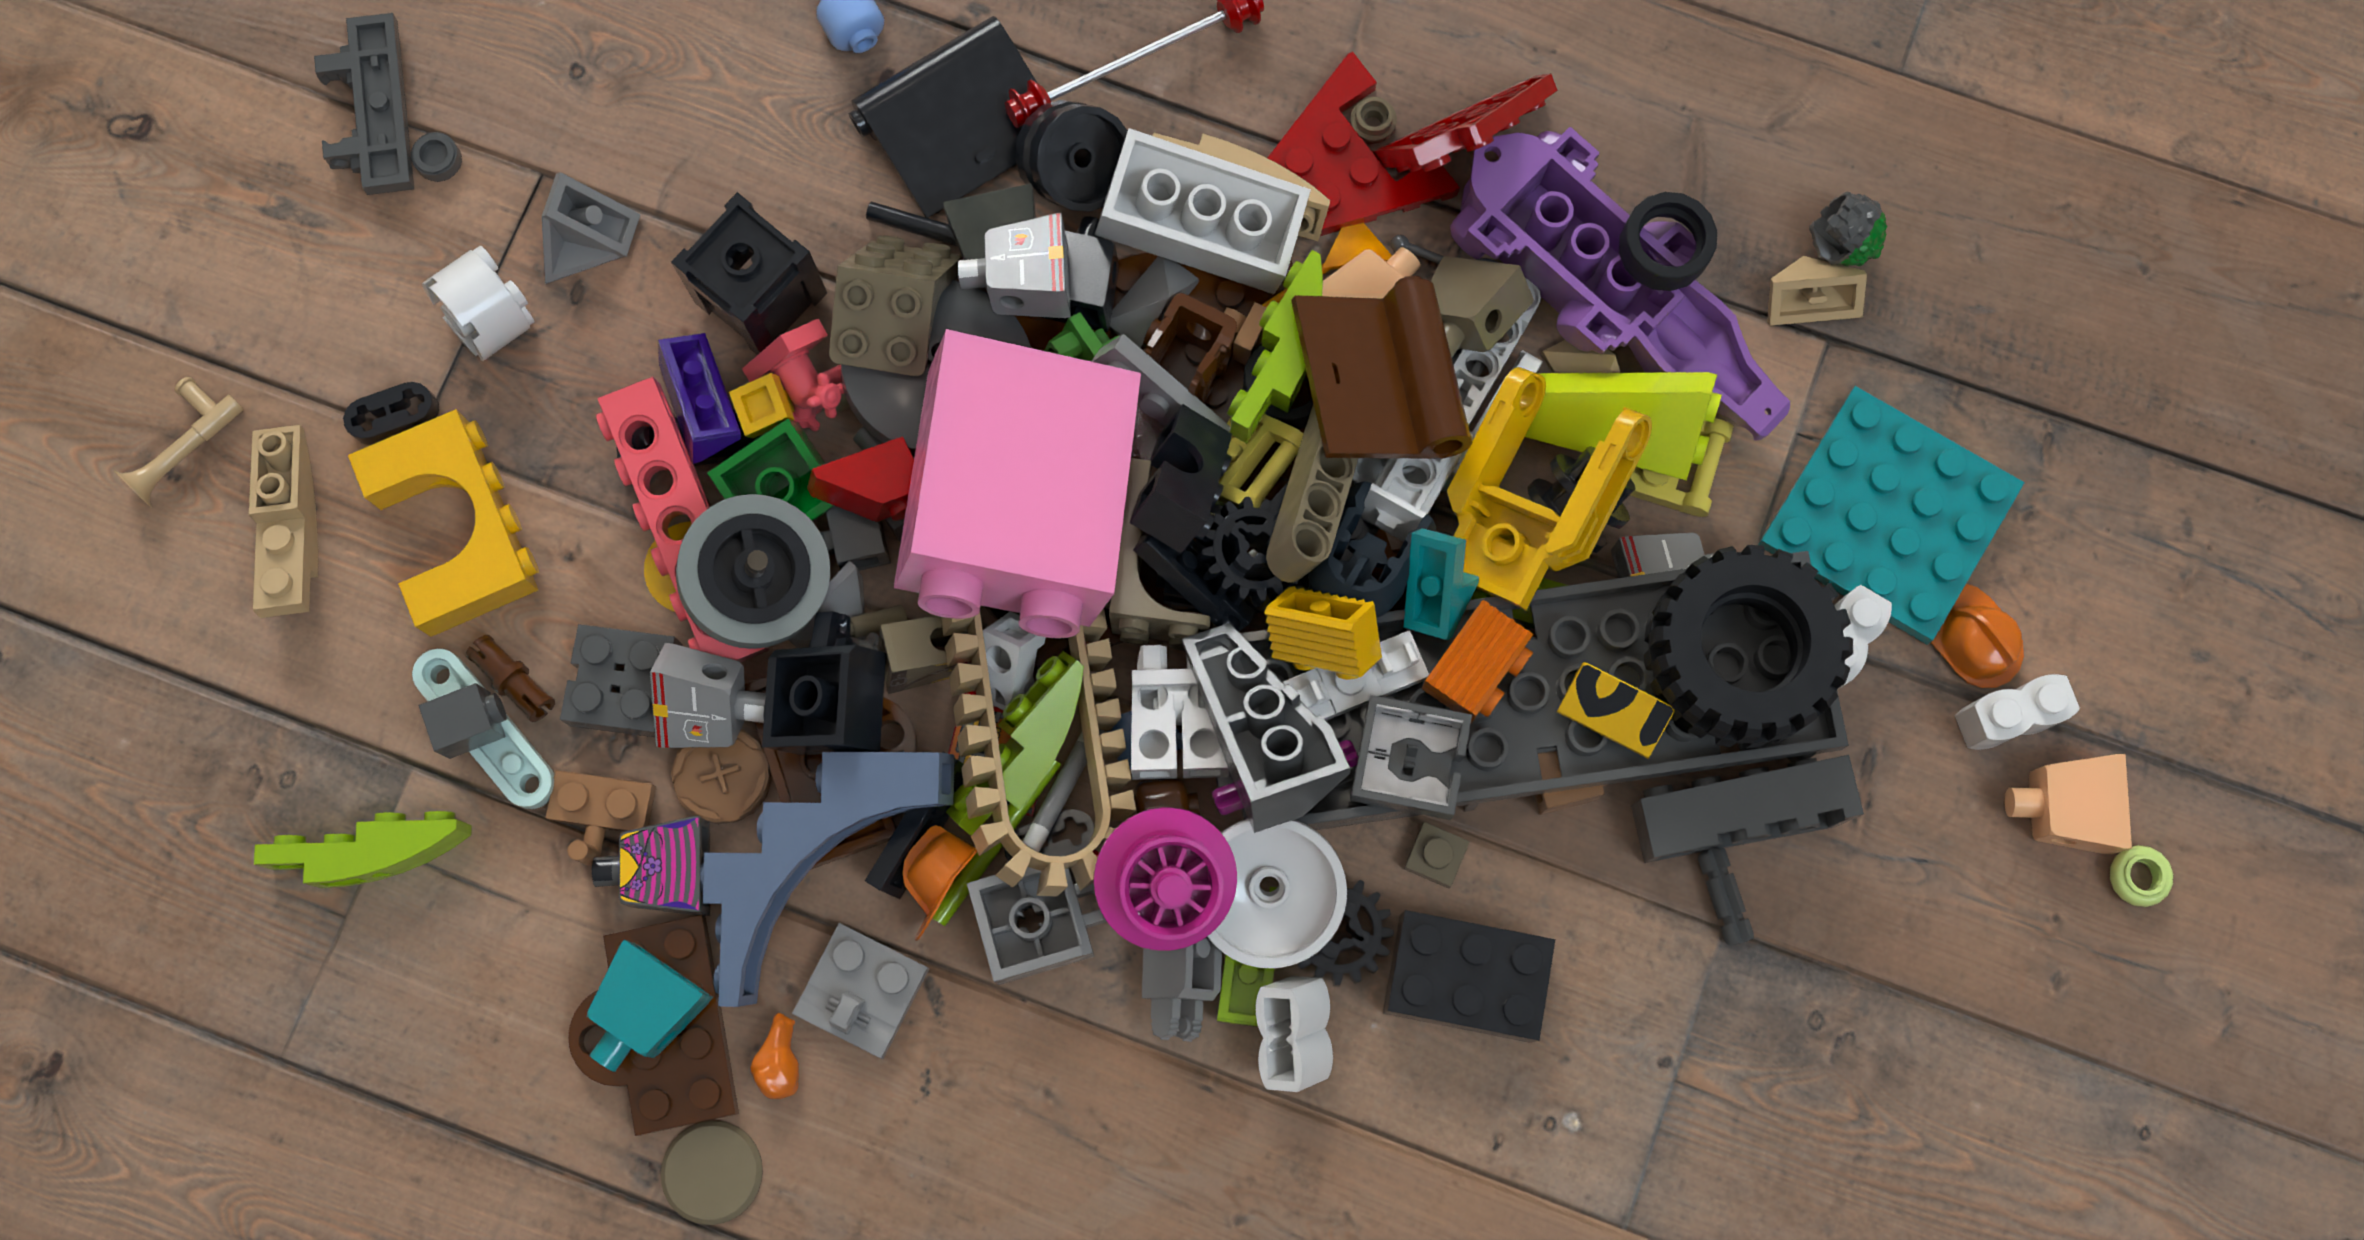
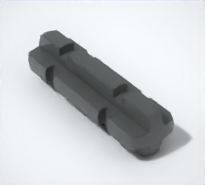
(1725, 896)

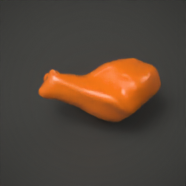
(775, 1065)

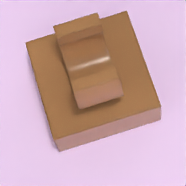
(1248, 332)

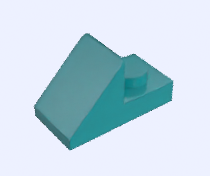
(1436, 584)

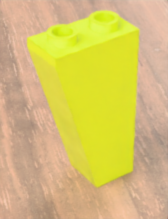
(1584, 406)

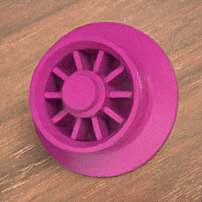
(1165, 879)

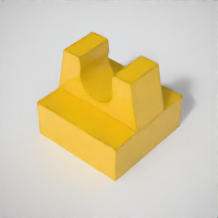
(761, 405)

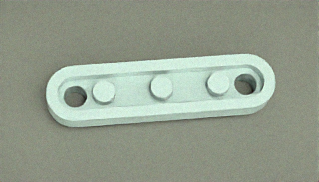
(507, 760)

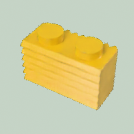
(1324, 632)

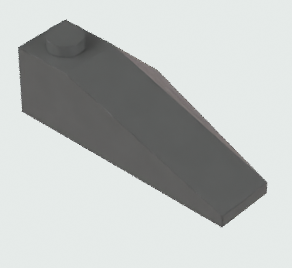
(1269, 738)

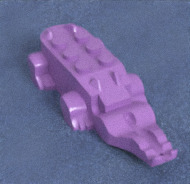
(1565, 234)

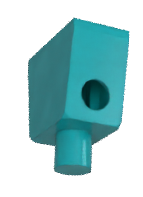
(641, 1006)

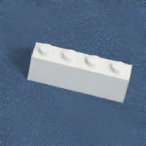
(1203, 211)

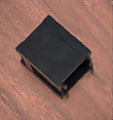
(754, 300)

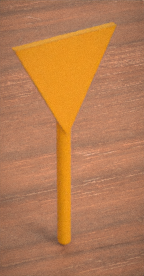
(1348, 244)

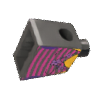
(659, 867)

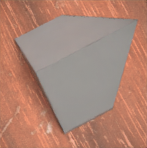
(583, 229)

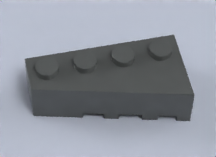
(1746, 809)

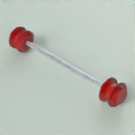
(1230, 12)

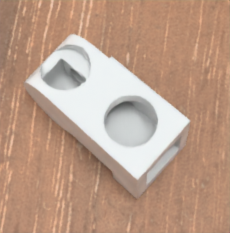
(1010, 658)

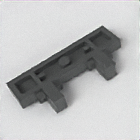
(375, 73)

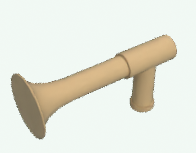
(212, 421)

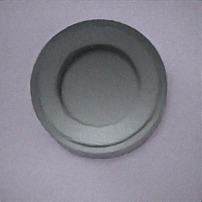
(436, 156)

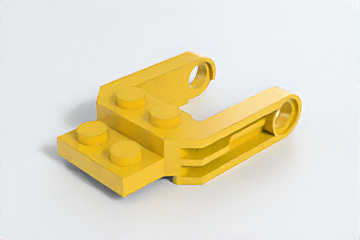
(1517, 539)

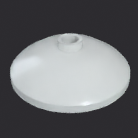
(1296, 917)

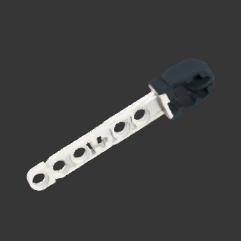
(1400, 505)

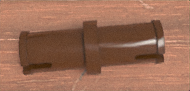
(510, 678)

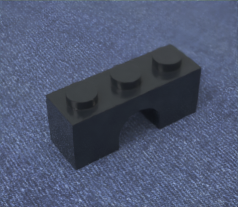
(1186, 485)

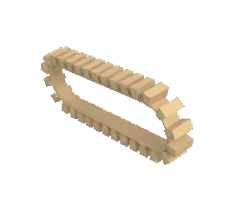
(980, 769)

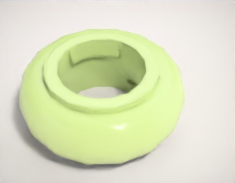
(2161, 876)

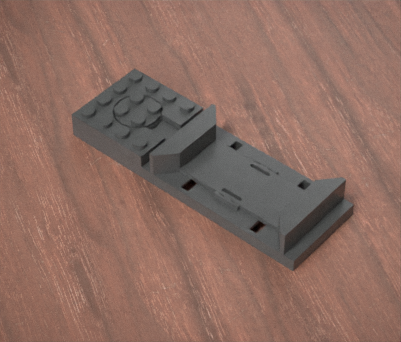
(1576, 625)

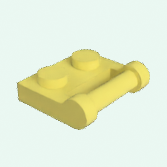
(1247, 456)
(1662, 488)

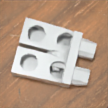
(1159, 704)

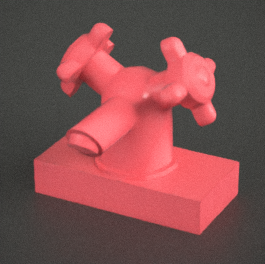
(805, 387)

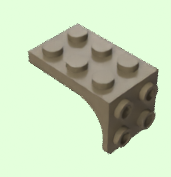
(889, 304)
(1131, 608)

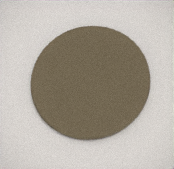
(711, 1172)

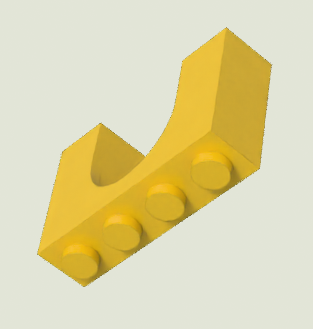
(492, 565)

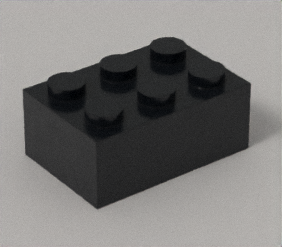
(1469, 976)

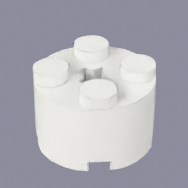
(478, 303)

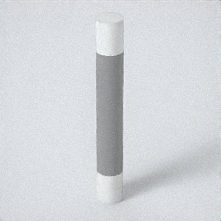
(1057, 796)

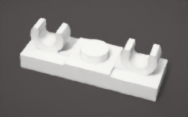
(1332, 696)

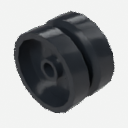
(1070, 153)

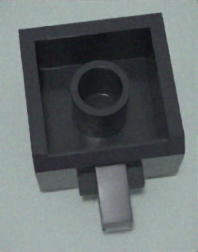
(825, 693)

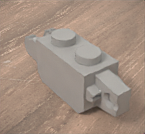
(1178, 985)

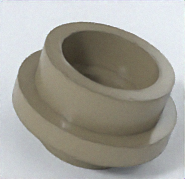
(1377, 108)

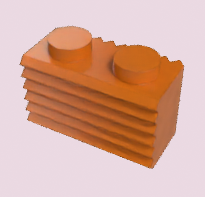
(1478, 662)

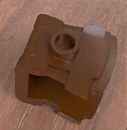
(1181, 321)

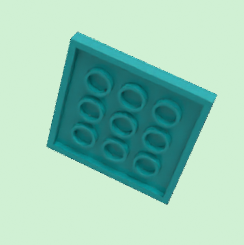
(1893, 512)

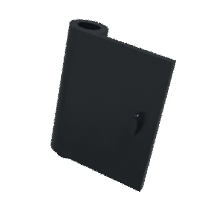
(948, 113)

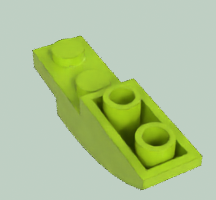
(1283, 369)
(1037, 732)
(378, 852)

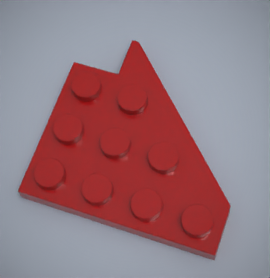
(1467, 128)

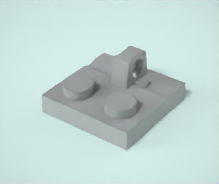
(860, 991)

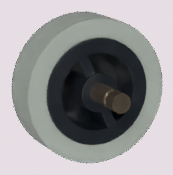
(752, 571)

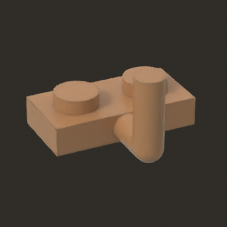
(599, 806)

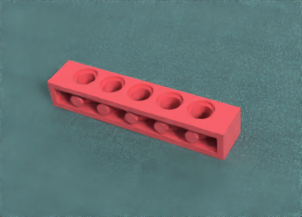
(623, 414)

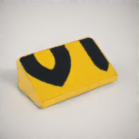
(1616, 709)

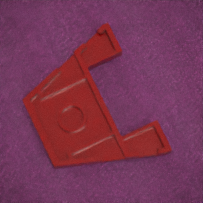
(1342, 167)

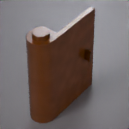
(1382, 374)

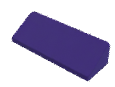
(697, 395)

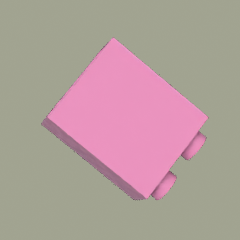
(1018, 484)

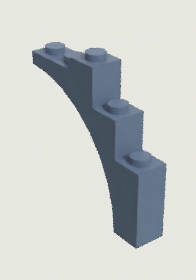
(795, 836)

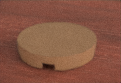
(722, 781)

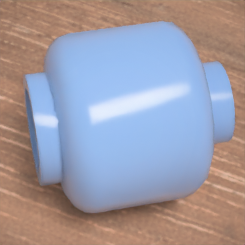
(851, 23)

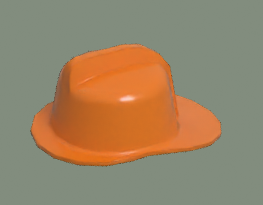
(1980, 640)
(933, 867)

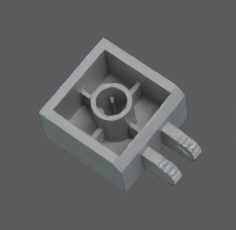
(1014, 950)

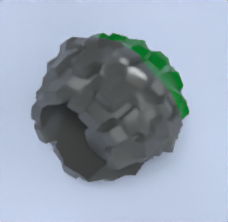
(1849, 230)

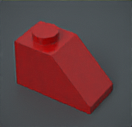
(867, 482)

